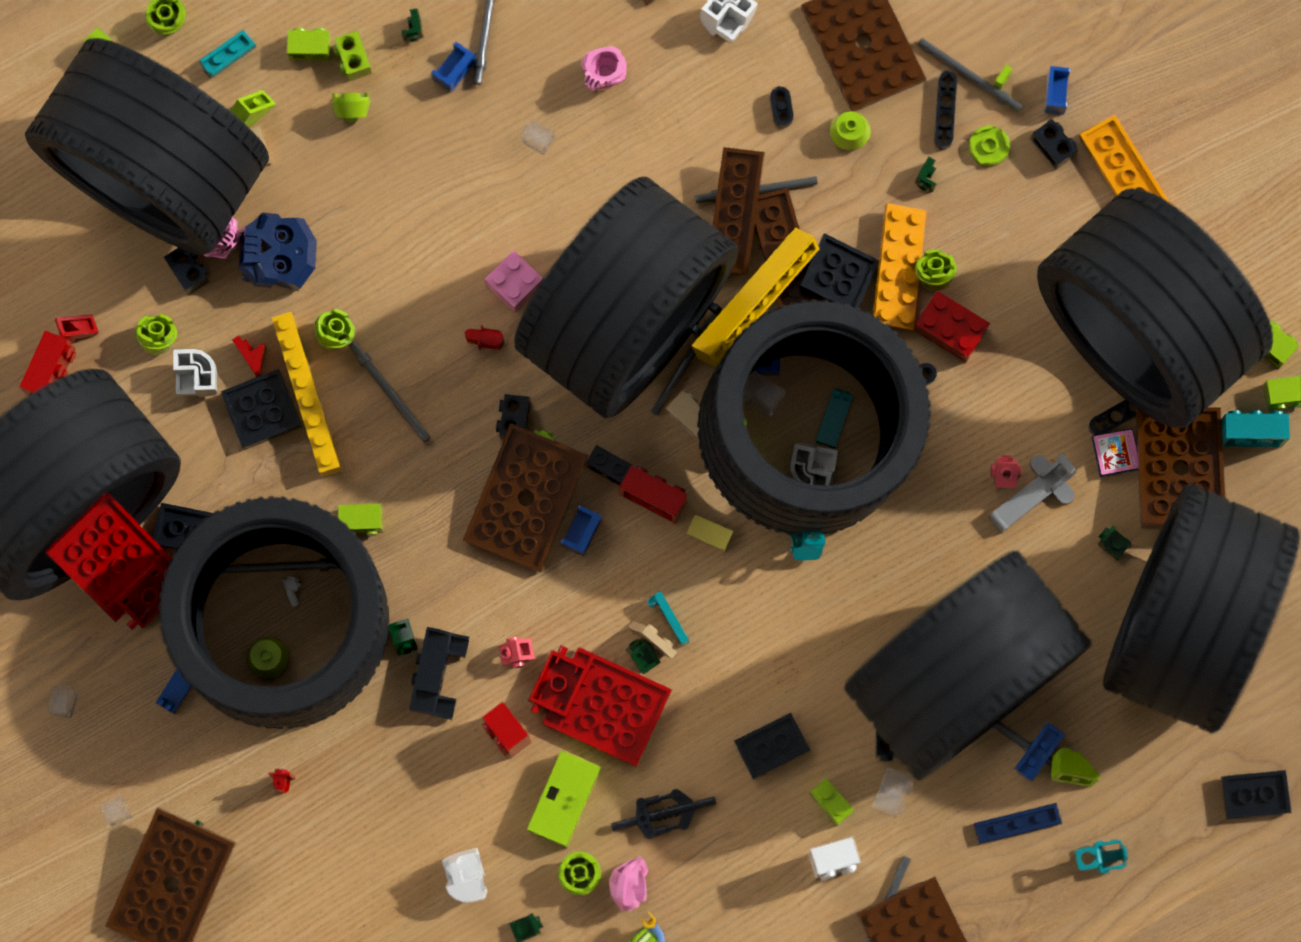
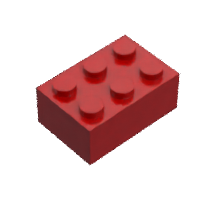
(951, 326)
(48, 362)
(653, 493)
(507, 730)

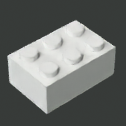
(834, 858)

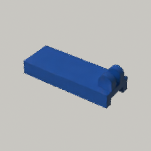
(174, 693)
(1039, 751)

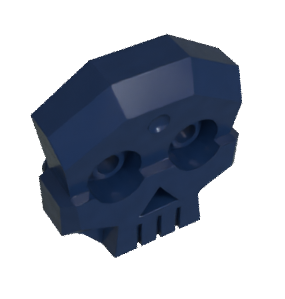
(294, 253)

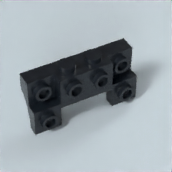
(431, 672)

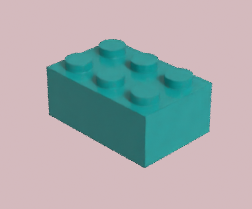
(1255, 429)

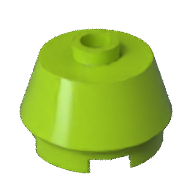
(165, 16)
(350, 106)
(850, 130)
(936, 269)
(334, 329)
(156, 334)
(267, 657)
(579, 873)

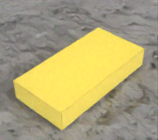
(709, 532)

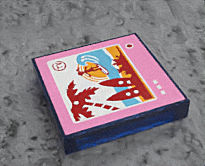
(1115, 452)

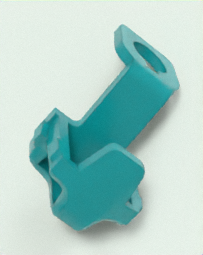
(809, 545)
(1103, 857)

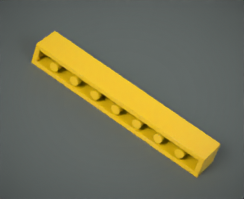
(756, 296)
(306, 394)

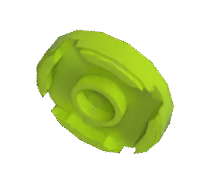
(989, 146)

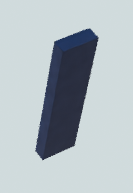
(1017, 823)

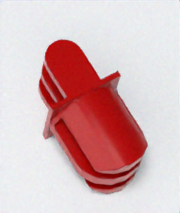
(485, 338)

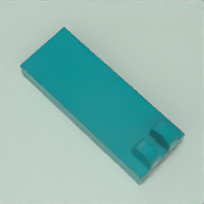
(227, 54)
(834, 418)
(659, 599)

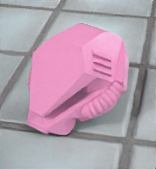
(604, 68)
(226, 242)
(629, 884)

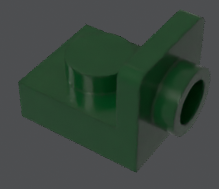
(415, 31)
(926, 172)
(1113, 542)
(403, 637)
(642, 655)
(526, 927)

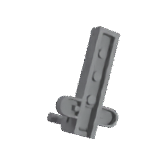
(1049, 480)

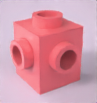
(1005, 472)
(516, 652)

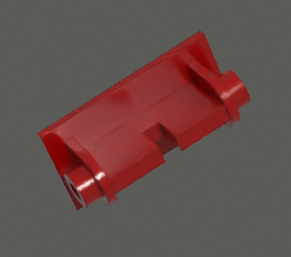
(281, 780)

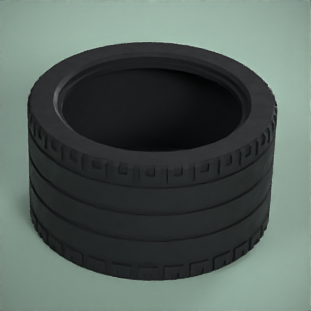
(147, 145)
(624, 296)
(1155, 307)
(860, 347)
(59, 459)
(233, 534)
(1202, 609)
(966, 664)

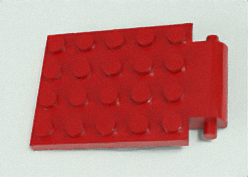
(113, 562)
(599, 703)

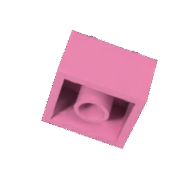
(514, 281)

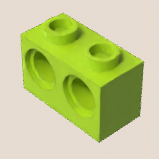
(356, 54)

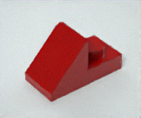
(76, 326)
(253, 358)

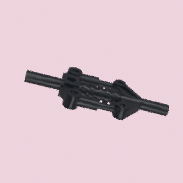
(642, 818)

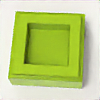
(1003, 77)

